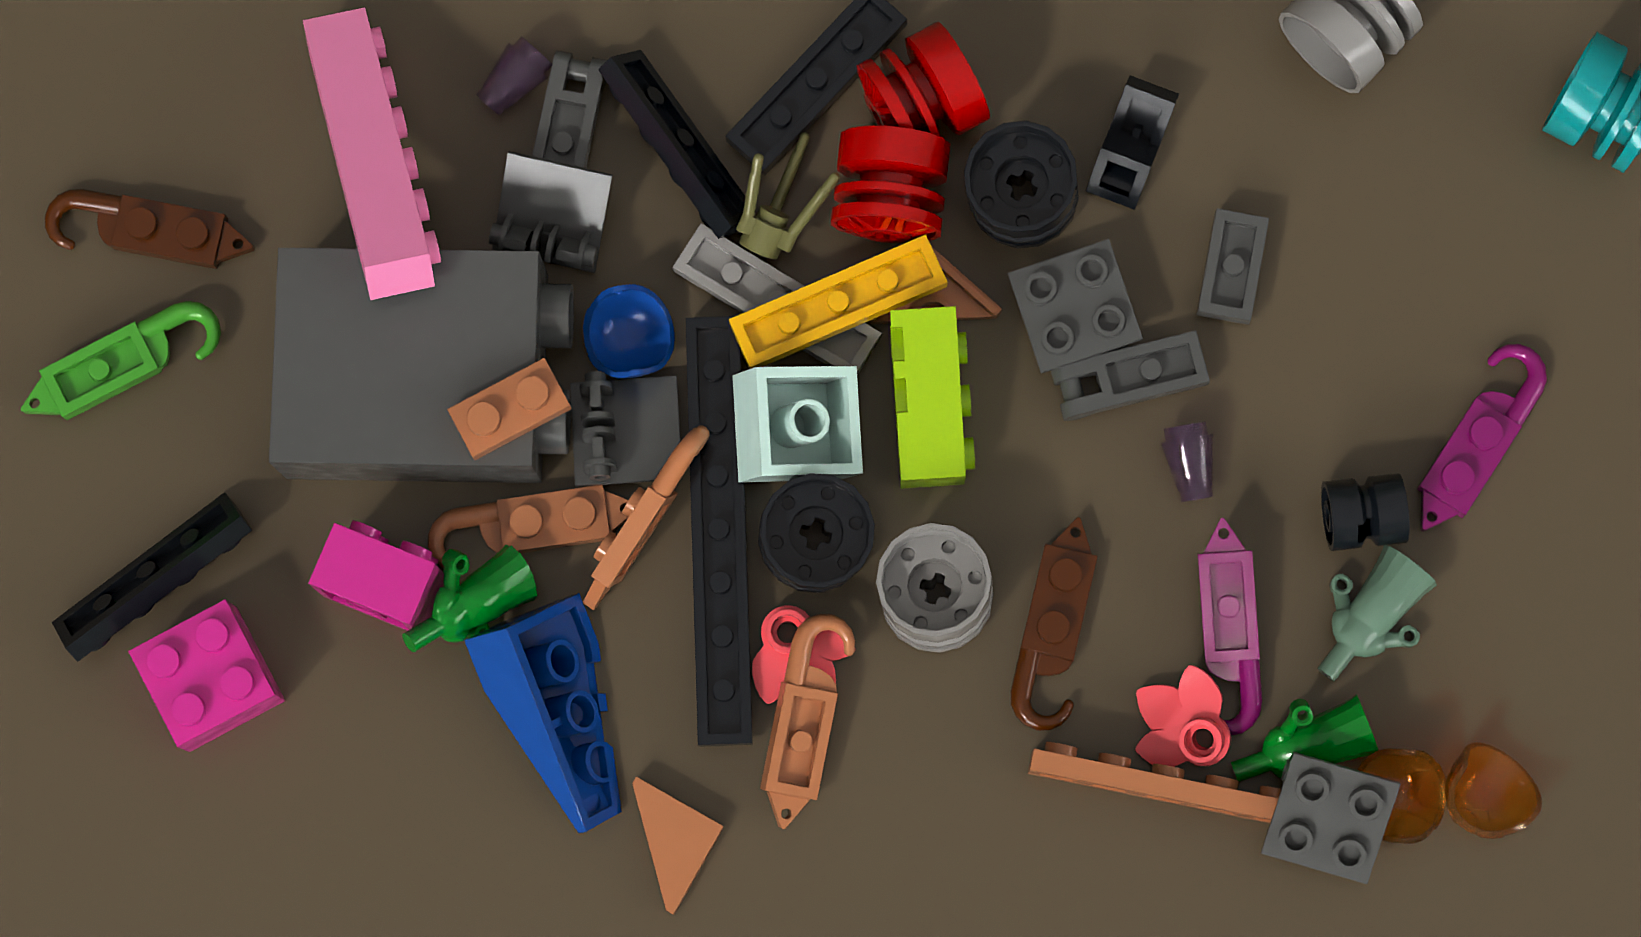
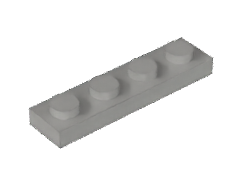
(749, 282)

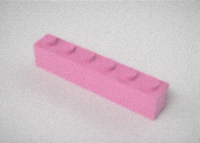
(369, 153)

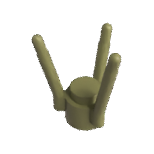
(767, 229)

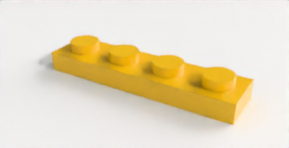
(838, 302)

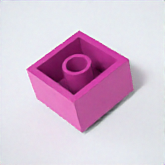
(377, 578)
(206, 676)

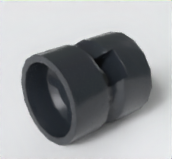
(1365, 512)

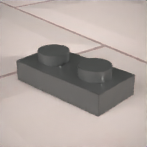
(1232, 266)

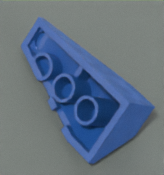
(547, 693)

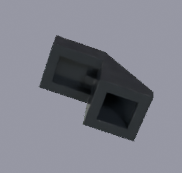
(1132, 142)

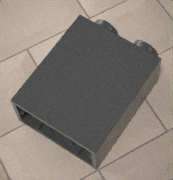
(371, 380)

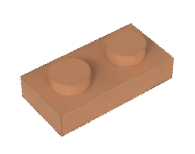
(509, 409)

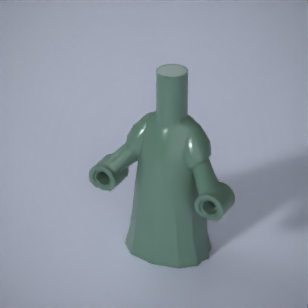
(1383, 600)

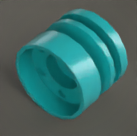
(1602, 100)

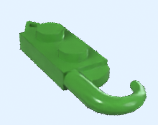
(117, 362)

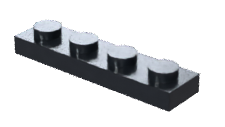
(815, 80)
(676, 140)
(151, 577)

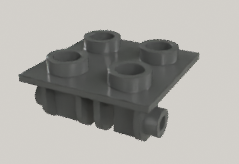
(552, 211)
(1075, 306)
(623, 428)
(1330, 817)

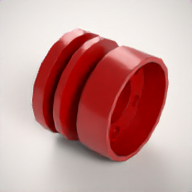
(927, 89)
(890, 184)

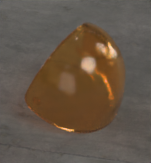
(1490, 792)
(1420, 796)

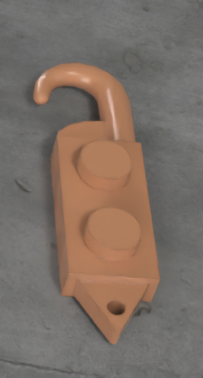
(644, 514)
(535, 520)
(802, 722)

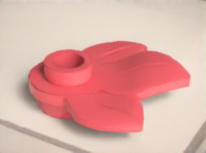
(772, 659)
(1177, 715)

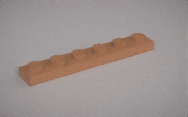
(1161, 784)

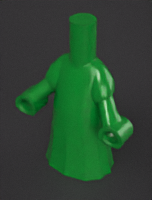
(483, 596)
(1329, 736)

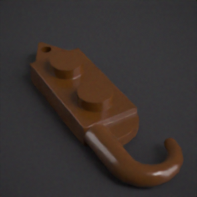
(151, 228)
(1053, 623)

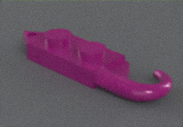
(1480, 441)
(1231, 621)

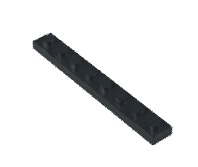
(718, 539)

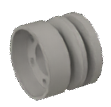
(1348, 36)
(919, 562)

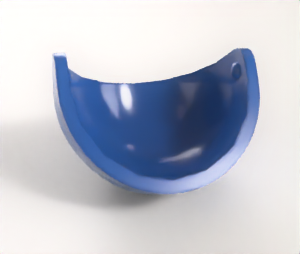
(628, 332)

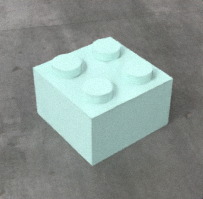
(797, 422)

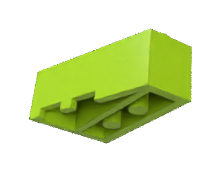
(930, 397)

